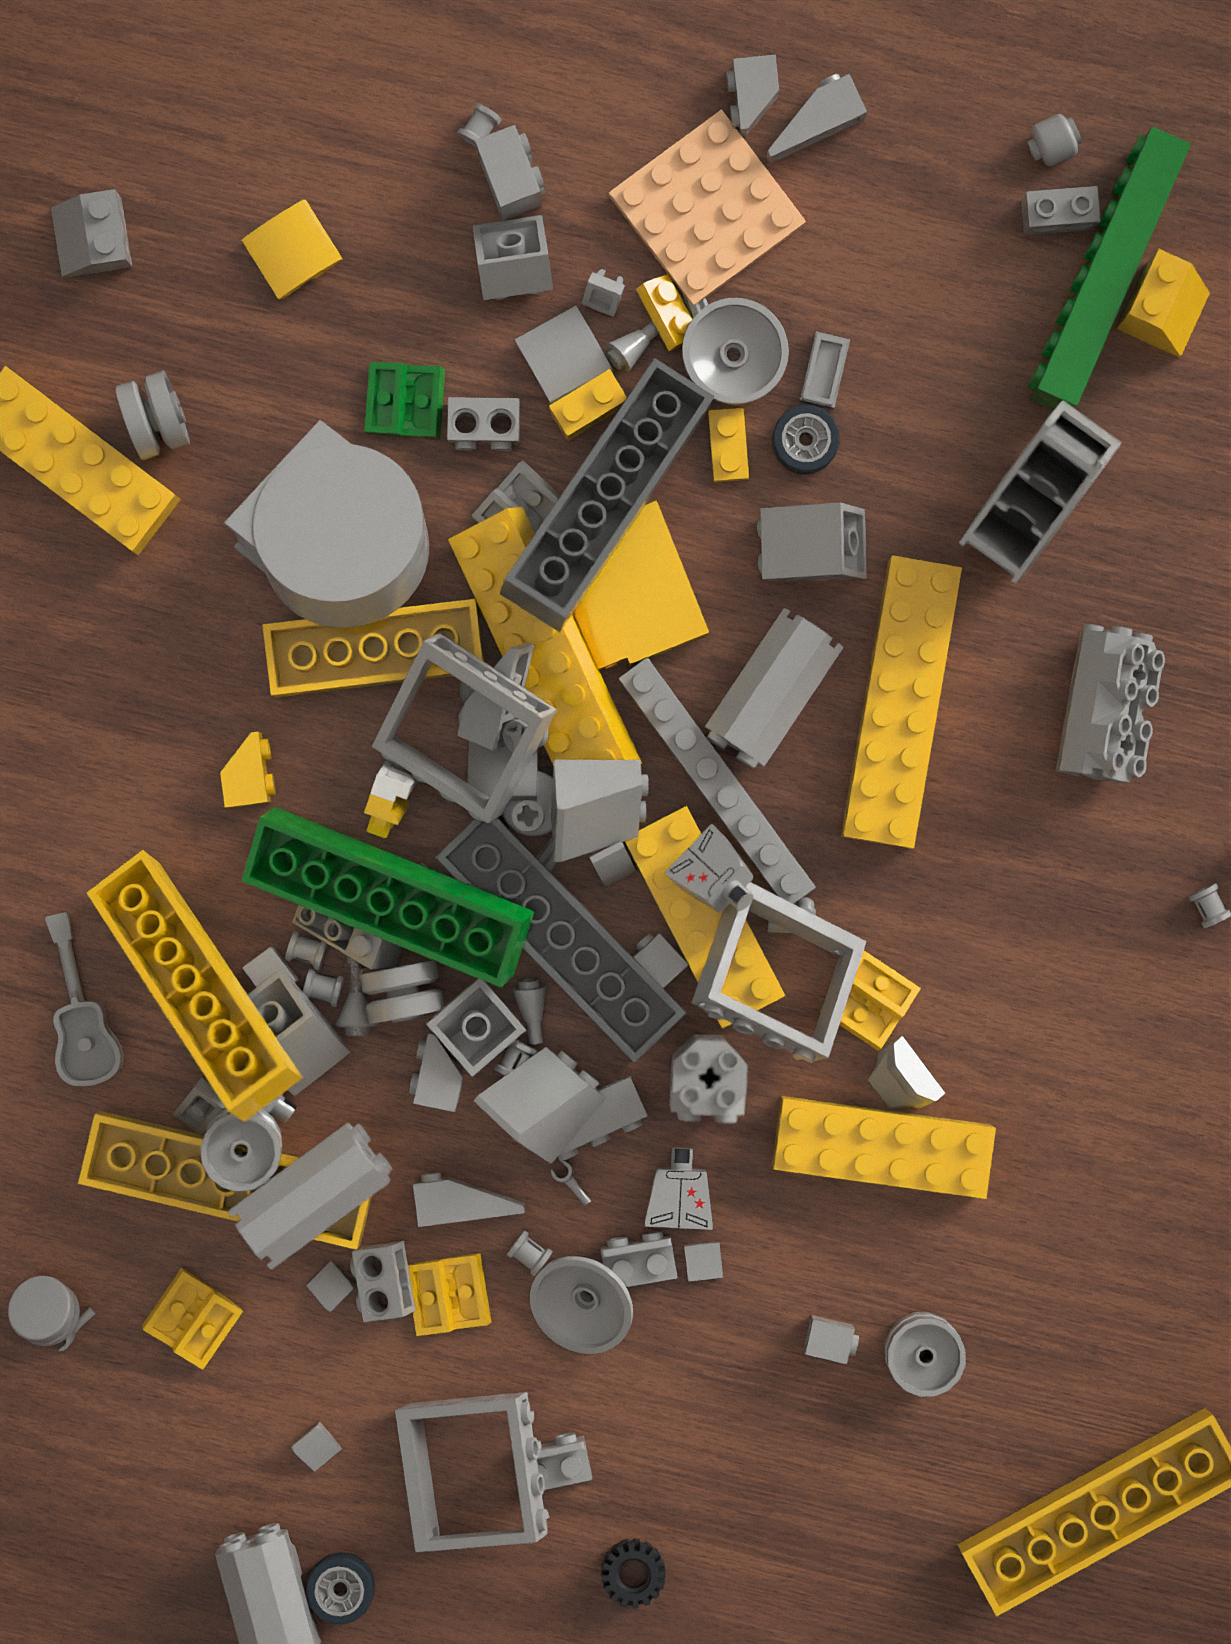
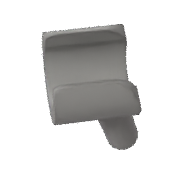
(572, 1183)
(87, 1315)

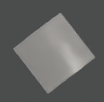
(563, 354)
(519, 489)
(487, 766)

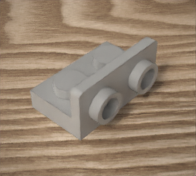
(641, 1260)
(564, 1461)

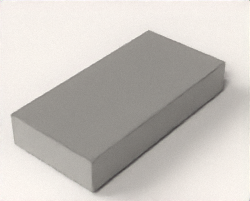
(824, 370)

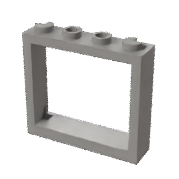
(489, 684)
(749, 1021)
(419, 1478)

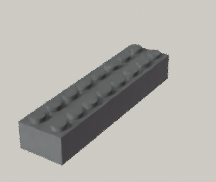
(606, 495)
(566, 937)

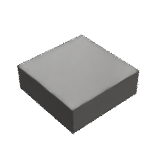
(703, 1261)

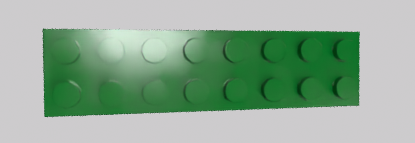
(1110, 268)
(387, 896)

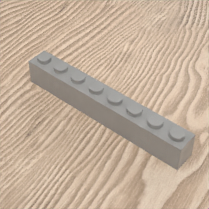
(716, 782)

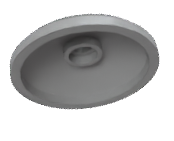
(741, 327)
(574, 1317)

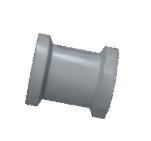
(479, 124)
(518, 810)
(1209, 905)
(306, 950)
(323, 987)
(514, 1056)
(529, 1253)

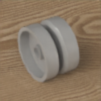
(157, 413)
(402, 992)
(232, 1166)
(937, 1371)

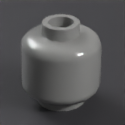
(1054, 140)

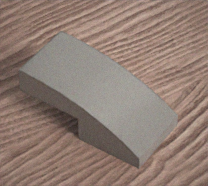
(613, 864)

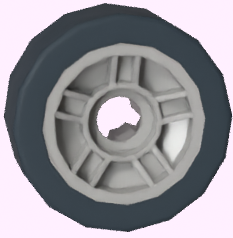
(822, 431)
(344, 1606)

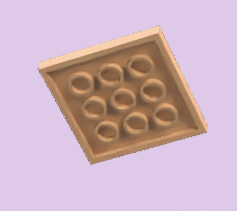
(707, 208)

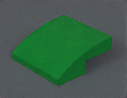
(404, 400)

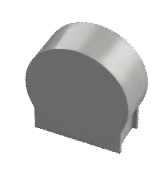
(1041, 490)
(335, 531)

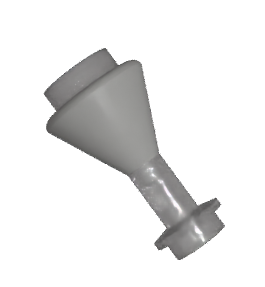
(354, 1014)

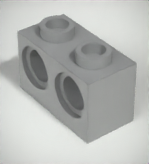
(1060, 210)
(484, 412)
(392, 1281)

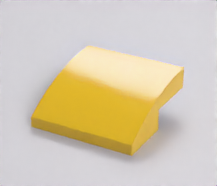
(292, 249)
(876, 1001)
(449, 1294)
(192, 1318)

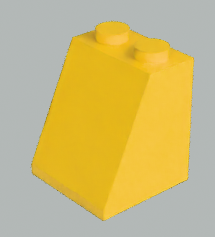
(1165, 303)

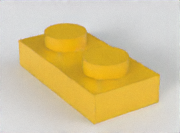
(666, 310)
(728, 445)

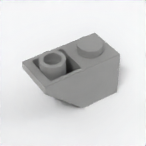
(755, 90)
(439, 1077)

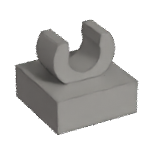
(603, 293)

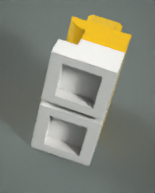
(388, 798)

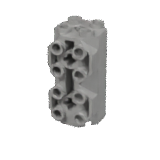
(1109, 688)
(772, 689)
(721, 1094)
(311, 1194)
(266, 1588)

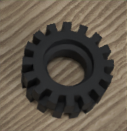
(633, 1594)

